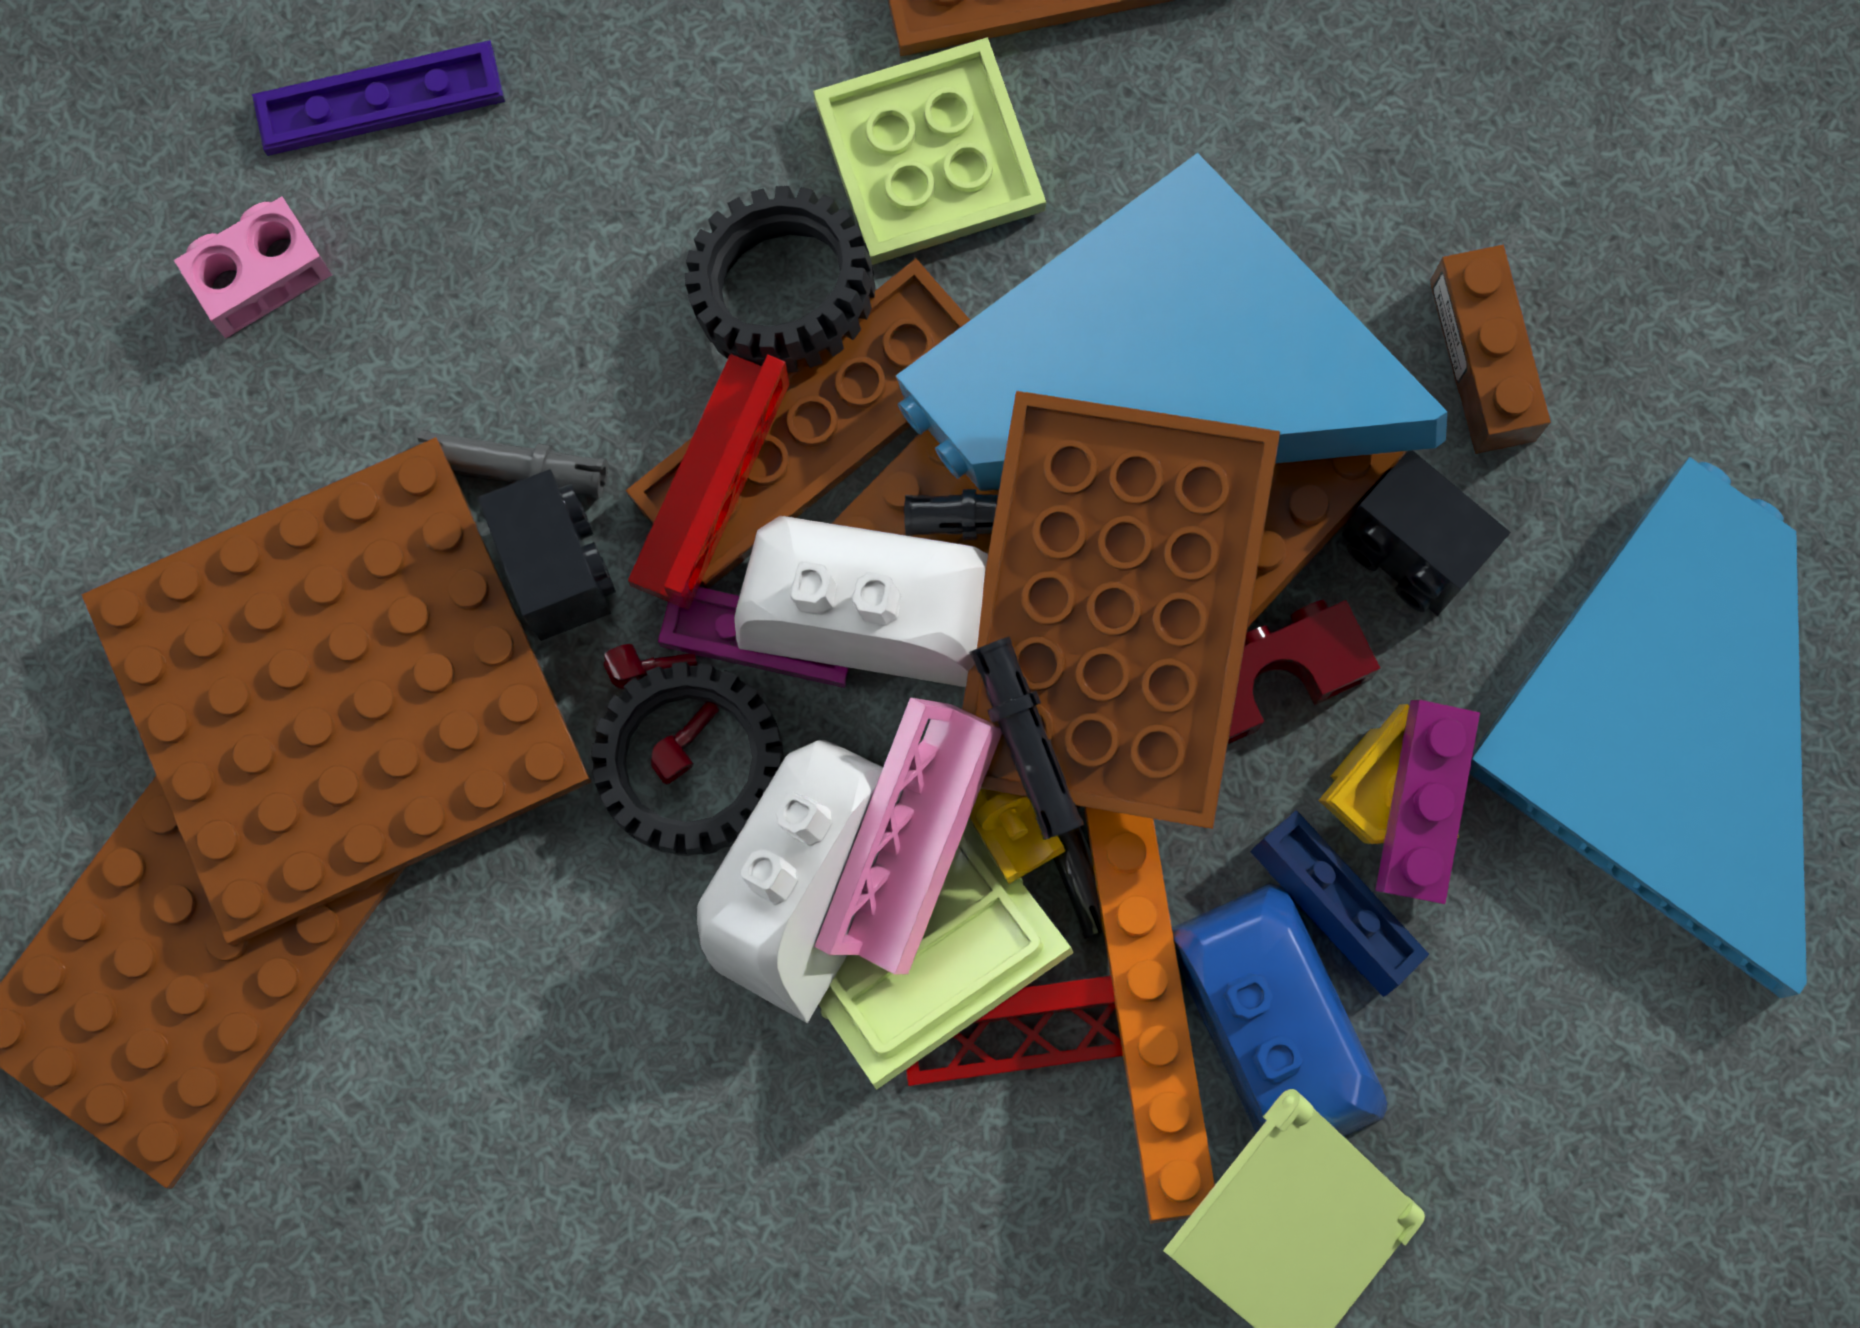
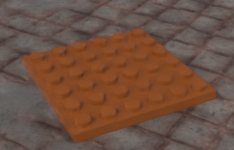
(334, 691)

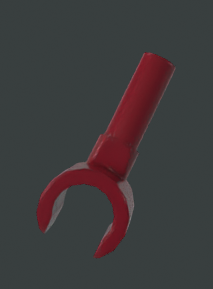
(624, 664)
(668, 754)

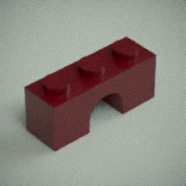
(1319, 648)

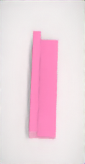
(913, 836)

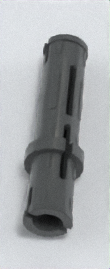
(516, 463)

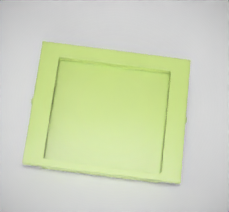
(973, 956)

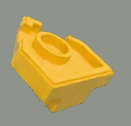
(1367, 780)

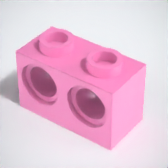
(260, 280)

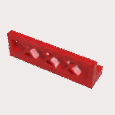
(710, 480)
(1030, 1002)

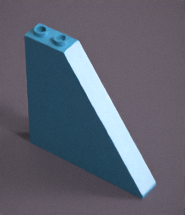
(1175, 313)
(1673, 725)

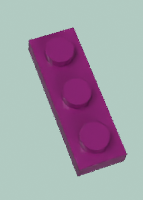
(711, 633)
(1427, 801)

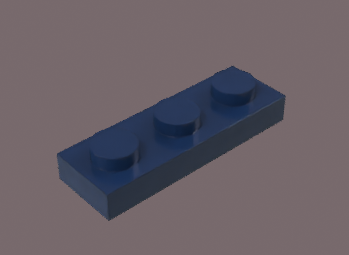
(1340, 903)

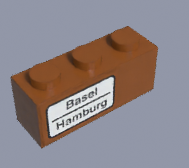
(1489, 349)

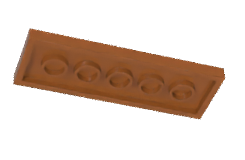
(829, 415)

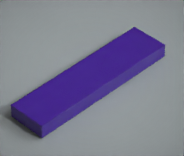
(378, 98)

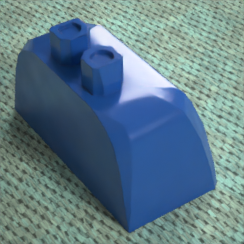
(1276, 1011)

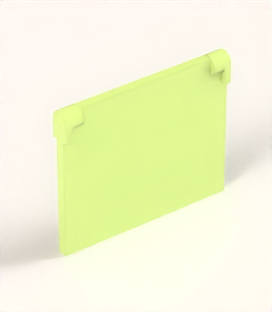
(1295, 1223)

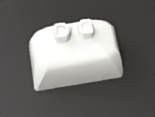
(862, 600)
(782, 875)

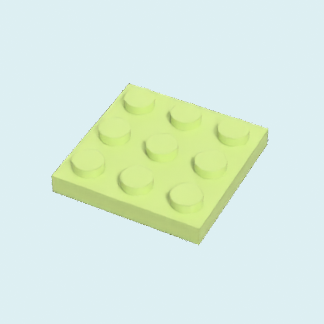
(929, 150)

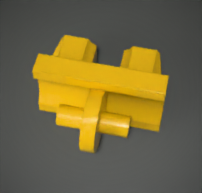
(1012, 833)

